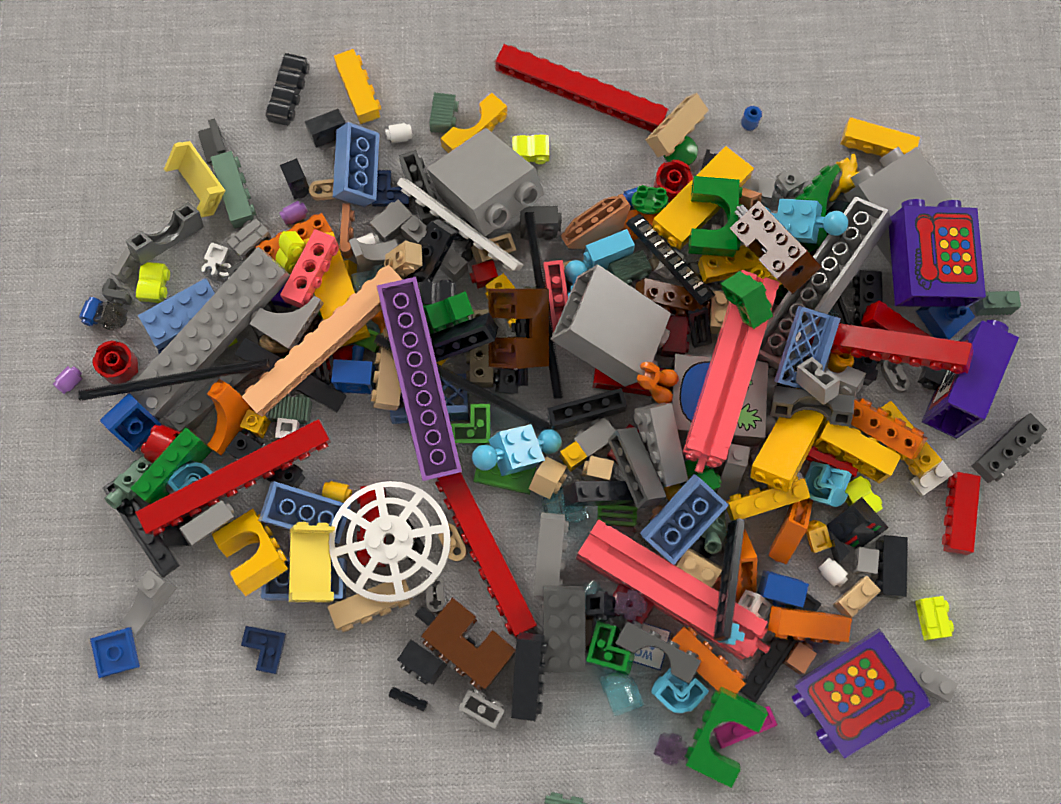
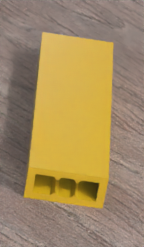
(683, 214)
(336, 289)
(787, 449)

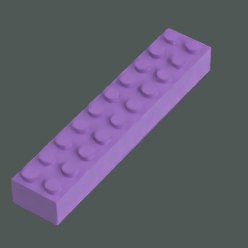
(419, 378)

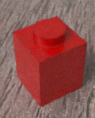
(483, 273)

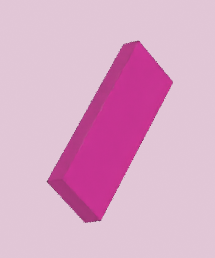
(734, 732)

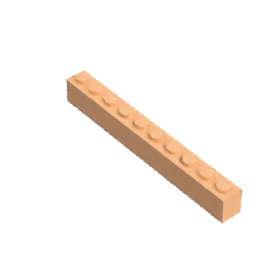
(318, 345)

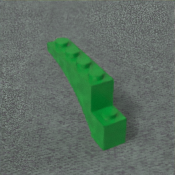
(819, 192)

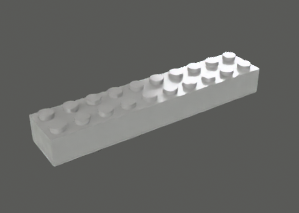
(840, 260)
(213, 328)

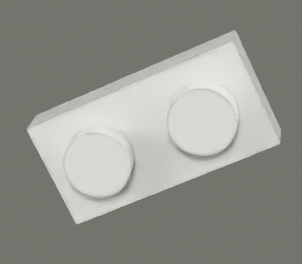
(931, 479)

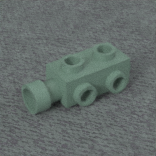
(125, 481)
(715, 534)

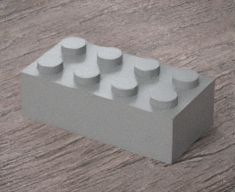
(662, 442)

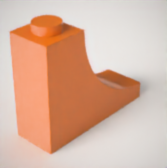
(230, 413)
(791, 531)
(748, 568)

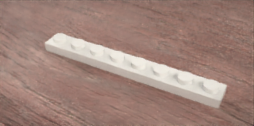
(466, 230)

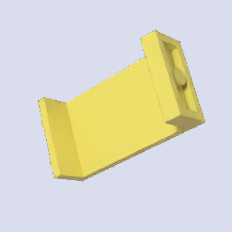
(198, 176)
(310, 563)

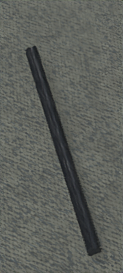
(553, 369)
(173, 379)
(481, 392)

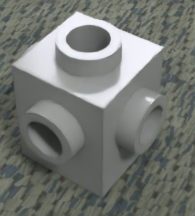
(789, 183)

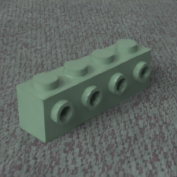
(235, 196)

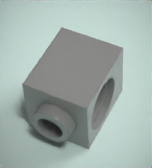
(865, 562)

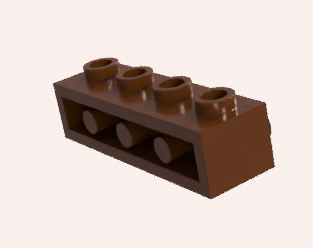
(670, 297)

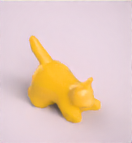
(848, 169)

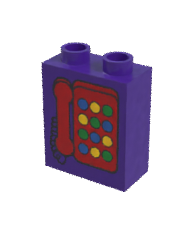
(936, 255)
(860, 694)

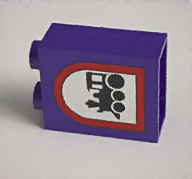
(967, 397)

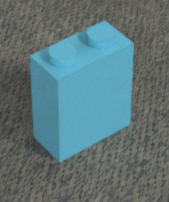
(608, 249)

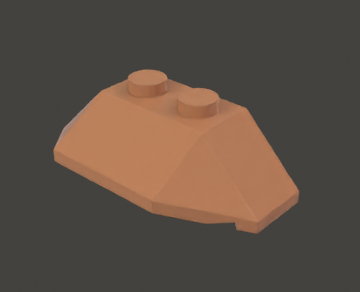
(597, 222)

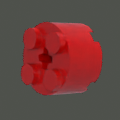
(673, 177)
(111, 352)
(158, 441)

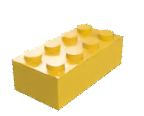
(862, 451)

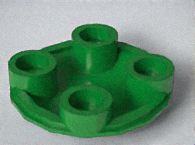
(684, 152)
(649, 199)

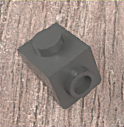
(112, 295)

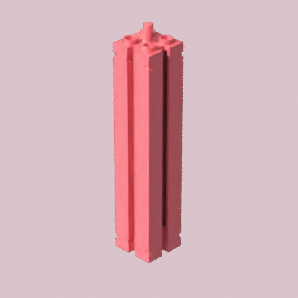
(725, 385)
(668, 588)

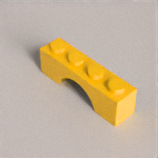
(491, 111)

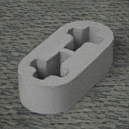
(894, 376)
(440, 596)

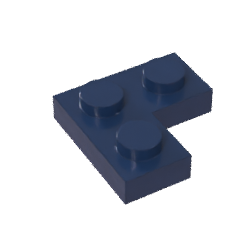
(386, 193)
(270, 646)

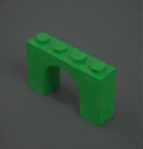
(725, 194)
(184, 448)
(725, 707)

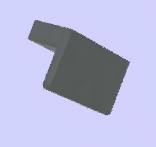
(211, 140)

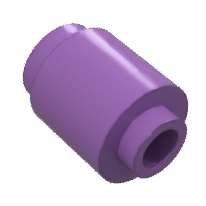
(293, 213)
(68, 379)

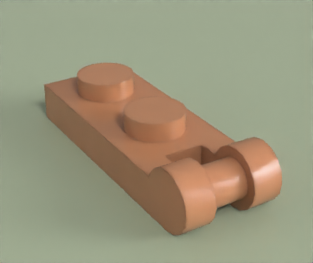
(347, 231)

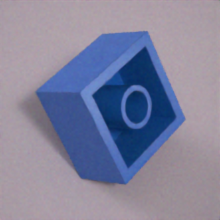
(945, 321)
(354, 374)
(130, 422)
(782, 589)

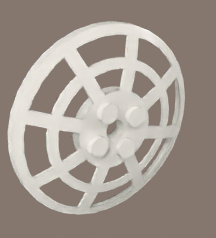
(392, 553)

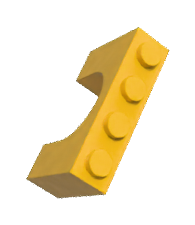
(266, 562)

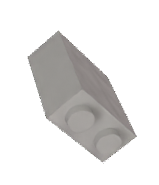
(207, 523)

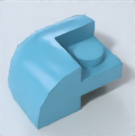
(188, 474)
(827, 484)
(677, 694)

